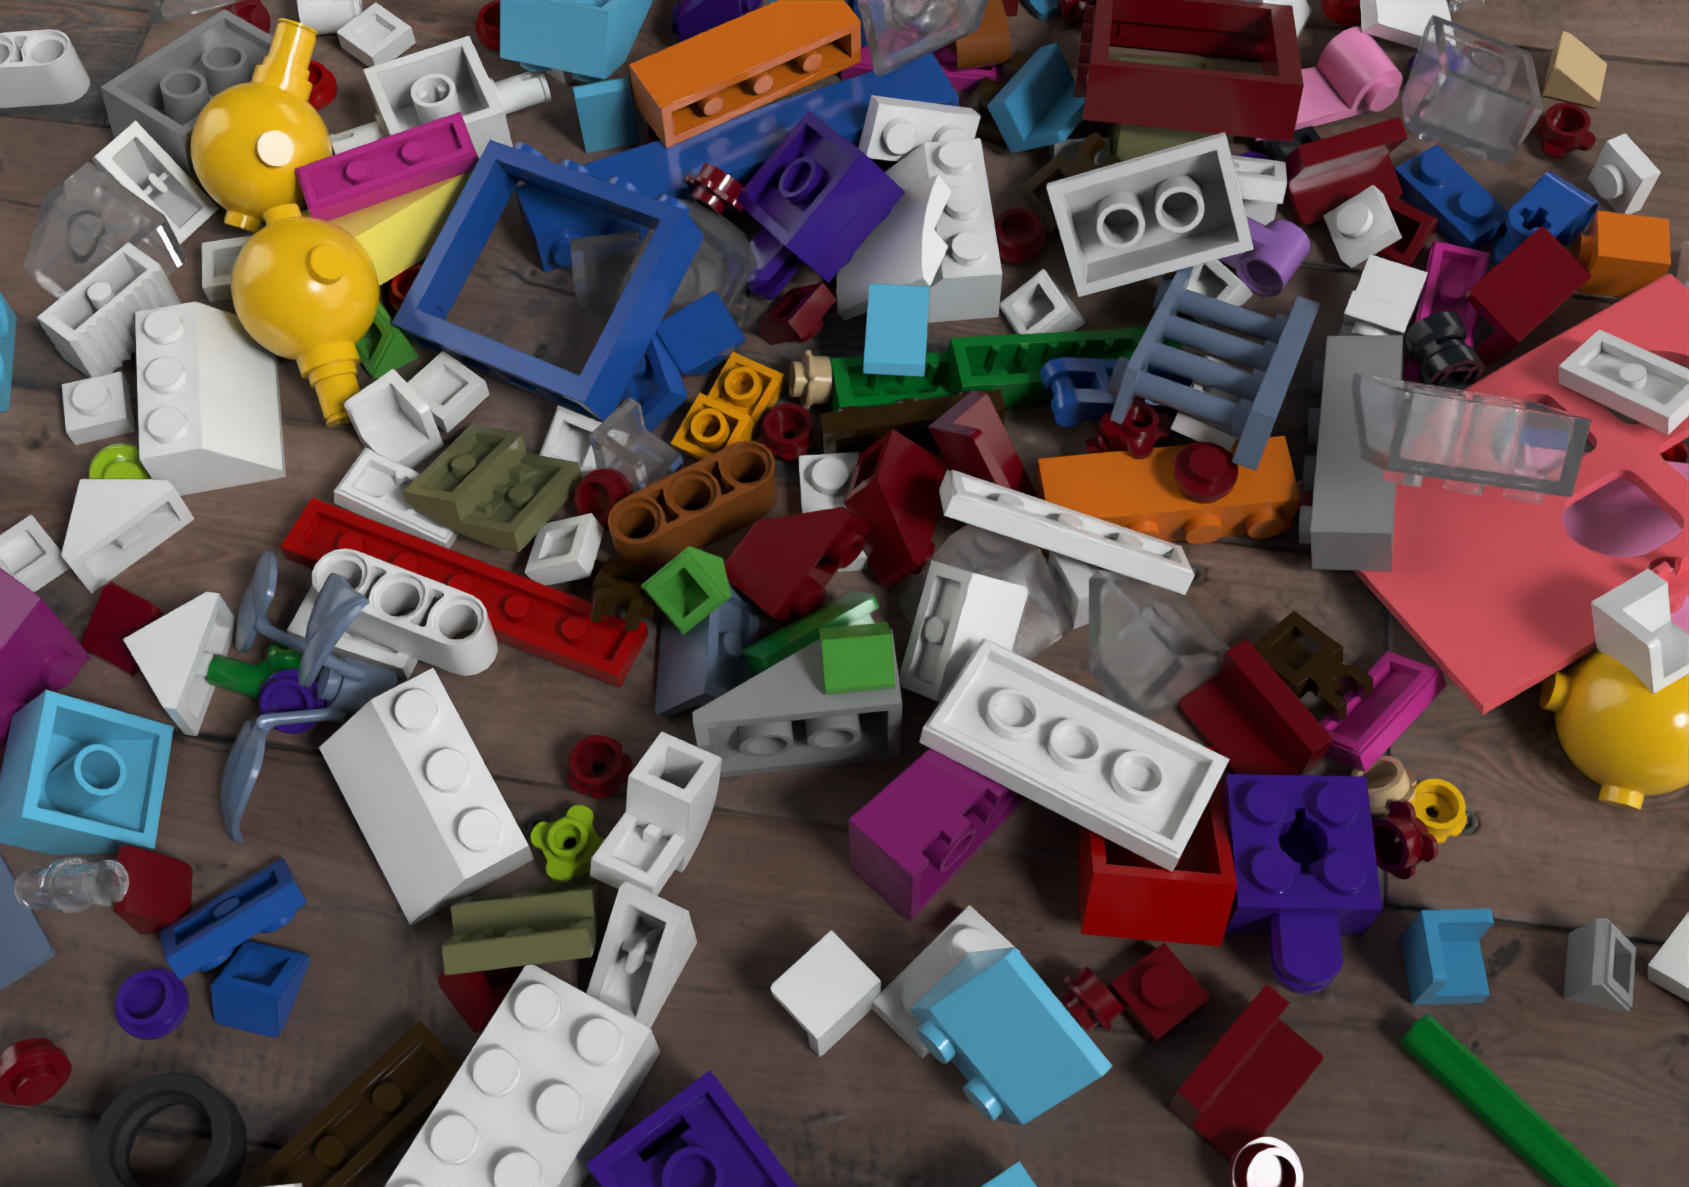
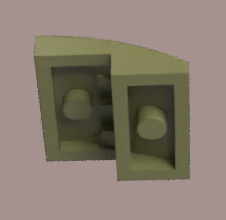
(493, 488)
(522, 928)

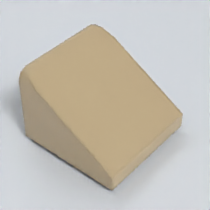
(1574, 72)

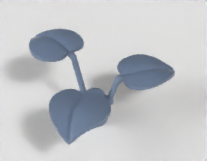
(342, 682)

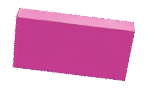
(1372, 725)

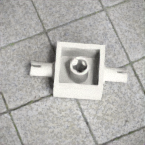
(441, 84)

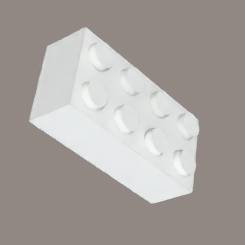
(533, 1092)

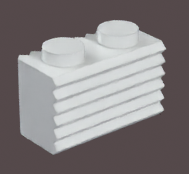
(97, 316)

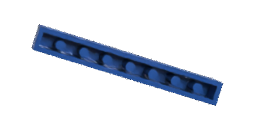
(735, 147)

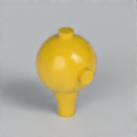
(262, 131)
(308, 298)
(1620, 729)

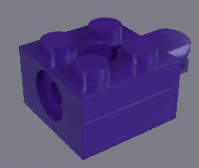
(814, 204)
(1302, 869)
(691, 1142)

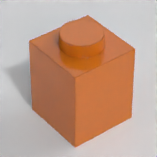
(1622, 252)

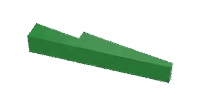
(981, 365)

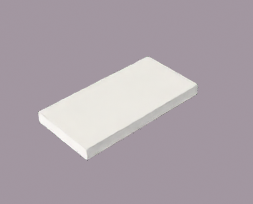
(1075, 753)

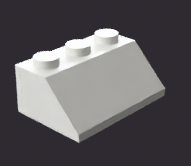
(1151, 215)
(971, 269)
(206, 400)
(424, 797)

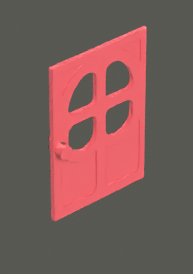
(1498, 580)

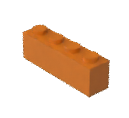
(744, 65)
(1147, 499)

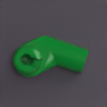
(249, 678)

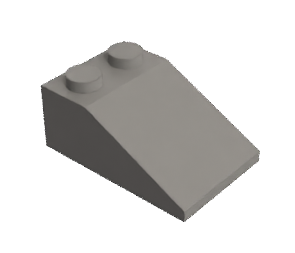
(181, 78)
(790, 723)

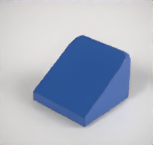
(700, 335)
(258, 988)

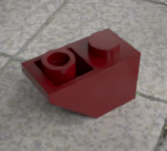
(900, 497)
(793, 557)

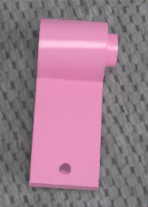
(1347, 81)

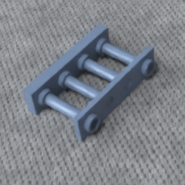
(1260, 391)

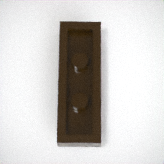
(858, 428)
(367, 1117)

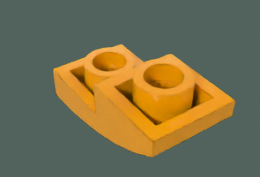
(732, 408)

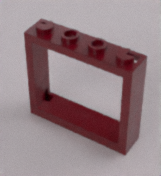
(1185, 96)

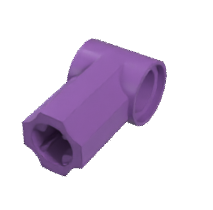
(1275, 258)

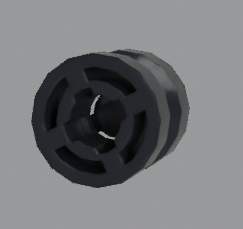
(1441, 351)

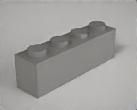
(1351, 503)

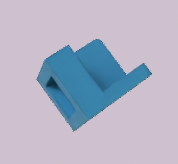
(1446, 956)

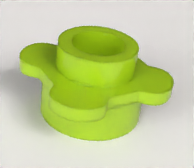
(550, 838)

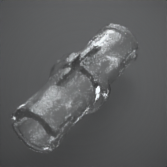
(71, 885)

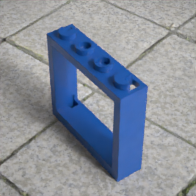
(632, 322)

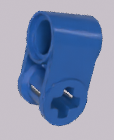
(1548, 204)

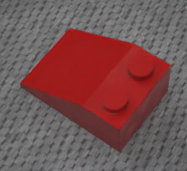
(1143, 901)

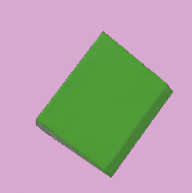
(384, 346)
(689, 587)
(857, 658)

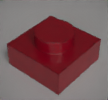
(797, 315)
(1159, 994)

